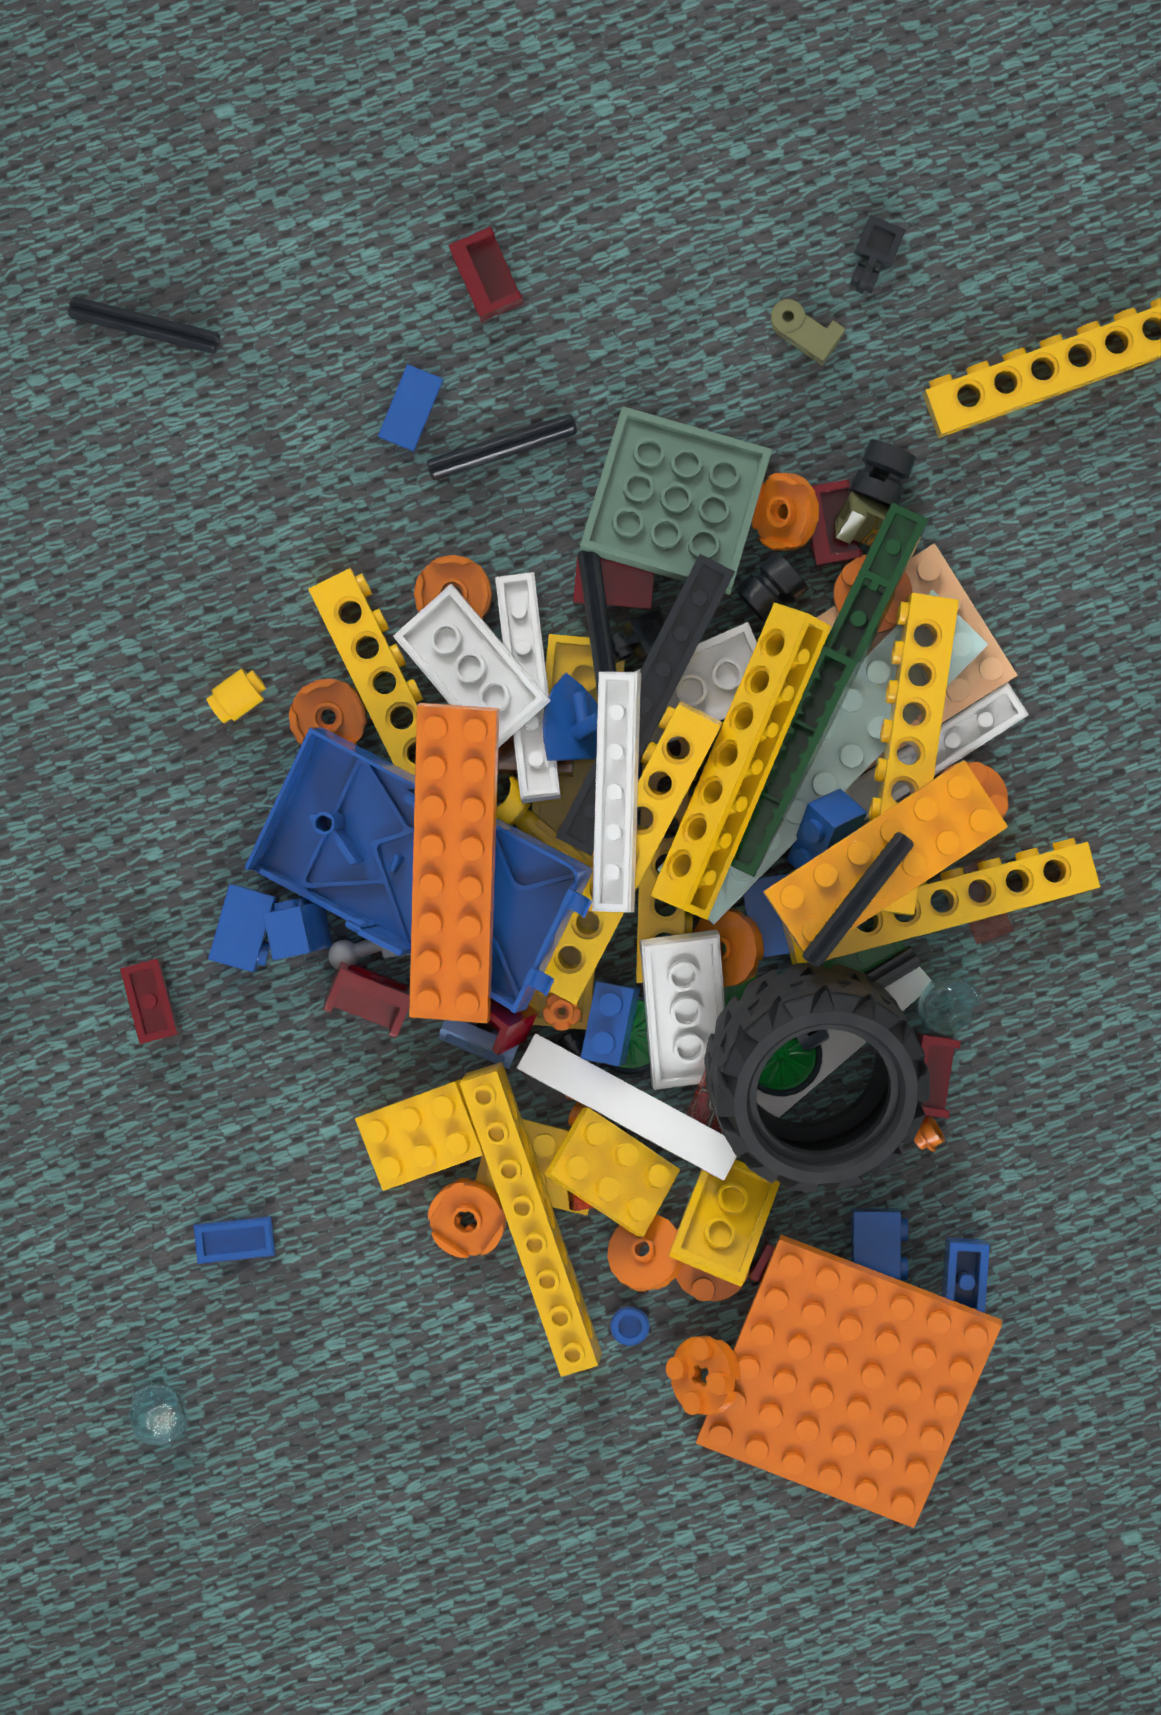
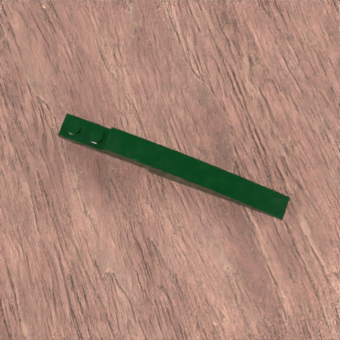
(832, 678)

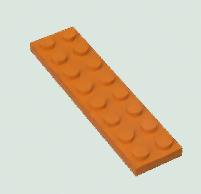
(453, 862)

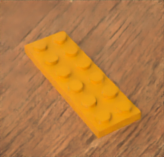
(940, 818)

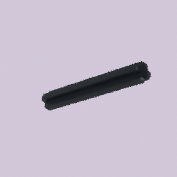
(144, 325)
(502, 447)
(596, 613)
(858, 899)

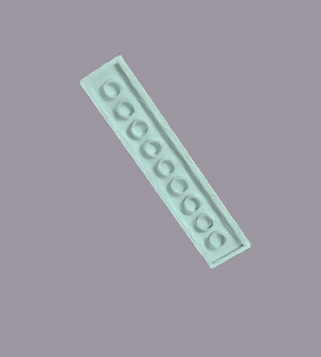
(852, 741)

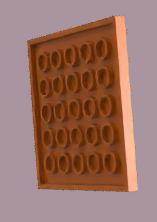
(850, 1381)

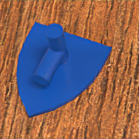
(570, 722)

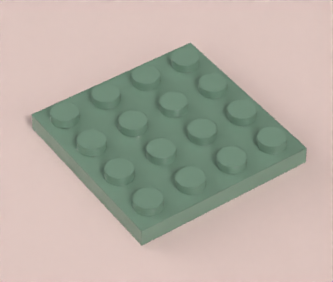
(674, 496)

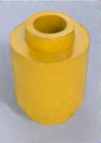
(236, 695)

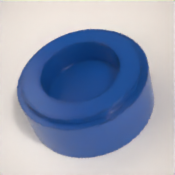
(630, 1325)

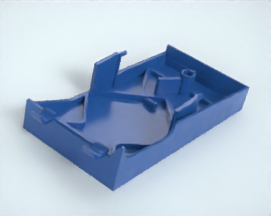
(348, 843)

